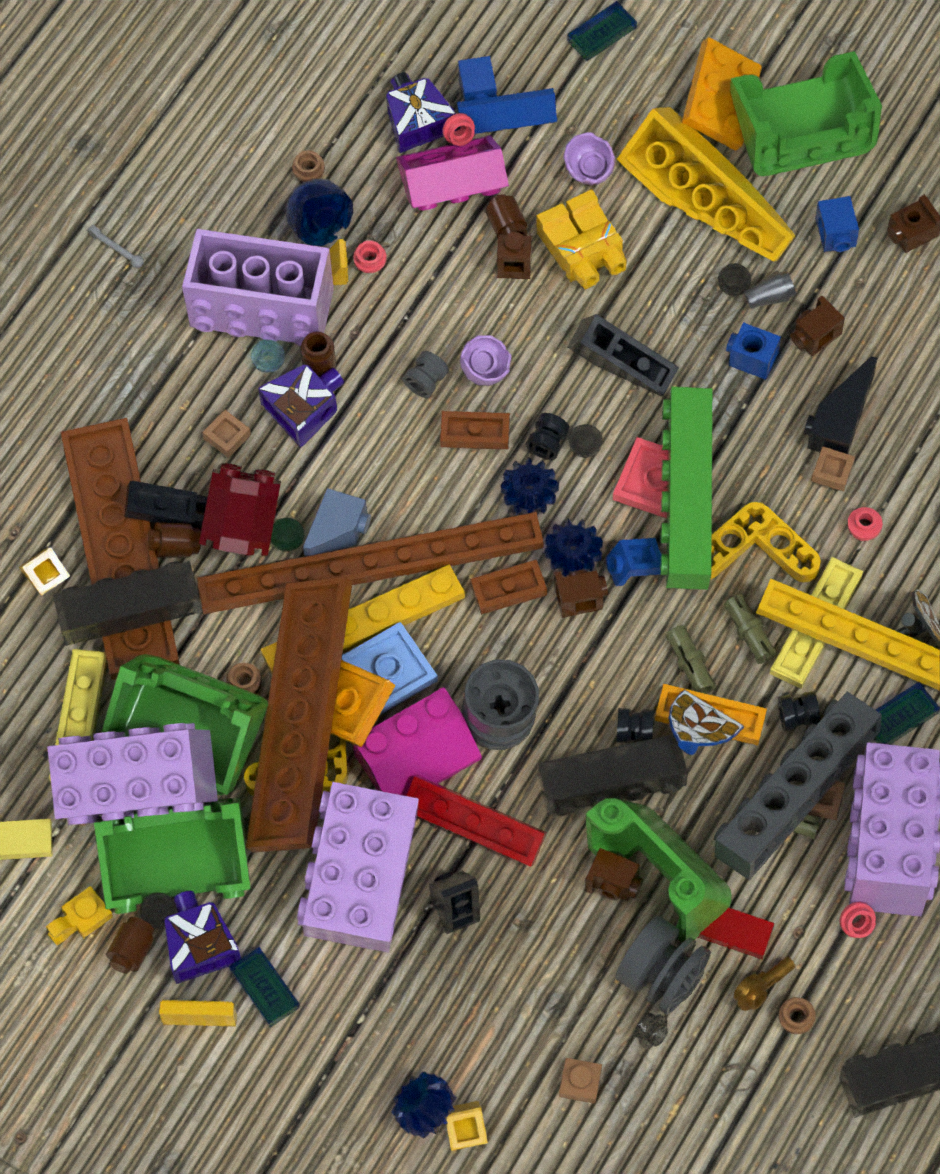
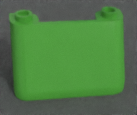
(808, 119)
(163, 693)
(173, 854)
(694, 888)

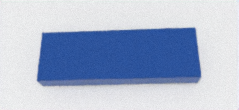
(511, 110)

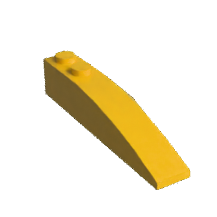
(699, 180)

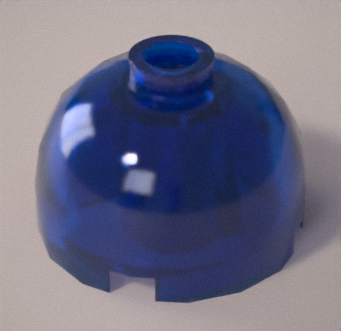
(318, 211)

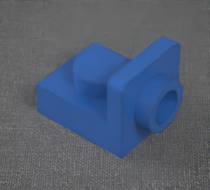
(633, 558)

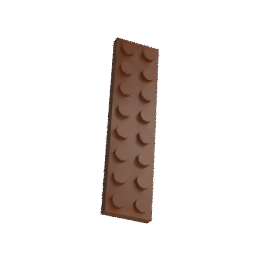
(100, 468)
(299, 715)

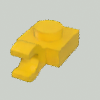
(82, 914)

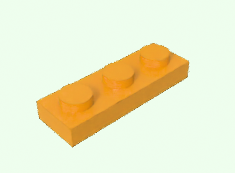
(748, 715)

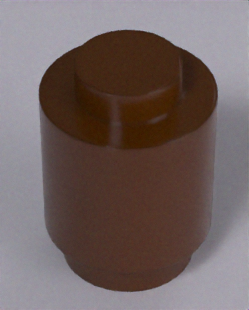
(505, 215)
(318, 352)
(174, 540)
(130, 945)

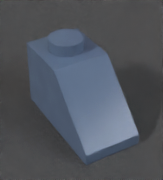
(337, 523)

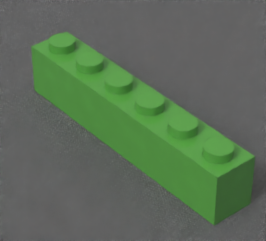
(688, 488)

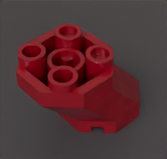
(240, 510)

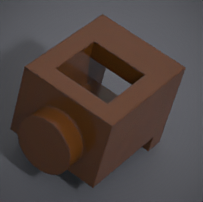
(914, 225)
(514, 248)
(818, 327)
(580, 592)
(613, 876)

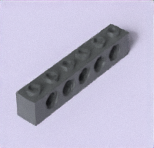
(750, 852)

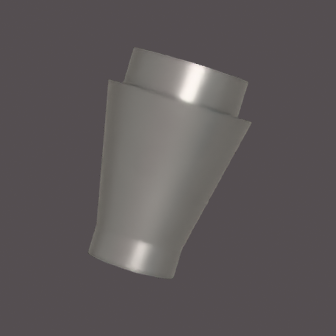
(771, 290)

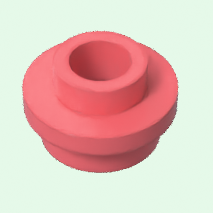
(461, 136)
(368, 249)
(862, 532)
(861, 928)

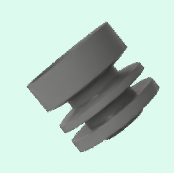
(506, 687)
(668, 968)

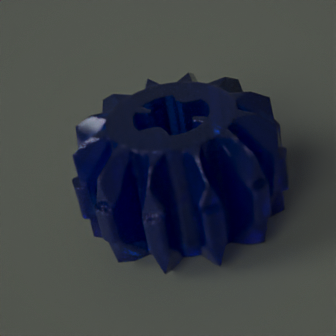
(529, 475)
(586, 543)
(423, 1104)

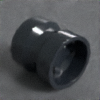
(547, 436)
(798, 711)
(634, 725)

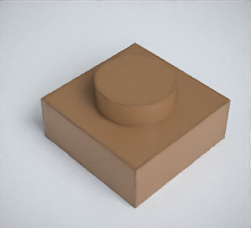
(226, 433)
(833, 469)
(830, 804)
(580, 1080)

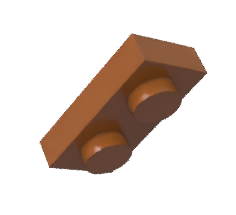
(475, 430)
(508, 587)

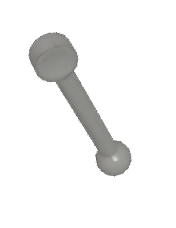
(136, 261)

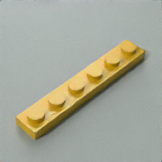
(398, 605)
(851, 633)

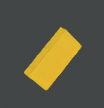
(197, 1013)

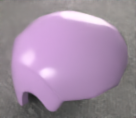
(589, 159)
(485, 360)

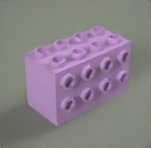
(257, 286)
(132, 773)
(894, 829)
(358, 866)

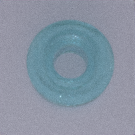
(265, 348)

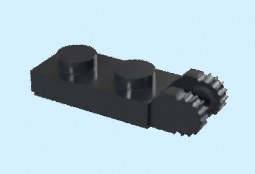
(164, 504)

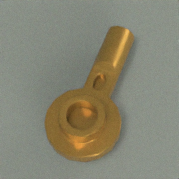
(752, 990)

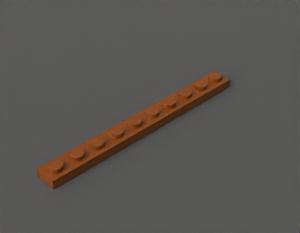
(373, 561)

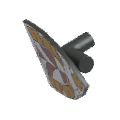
(927, 621)

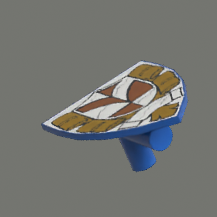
(699, 724)

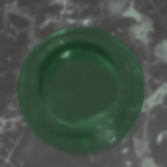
(287, 534)

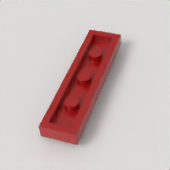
(476, 821)

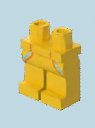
(581, 239)

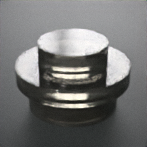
(734, 279)
(585, 440)
(156, 908)
(651, 1030)

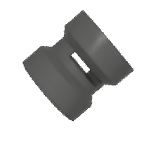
(425, 374)

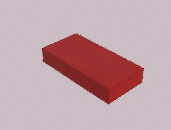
(740, 932)

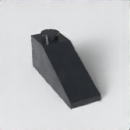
(622, 355)
(841, 411)
(456, 900)

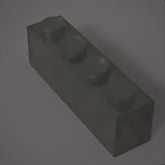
(127, 602)
(613, 772)
(892, 1075)

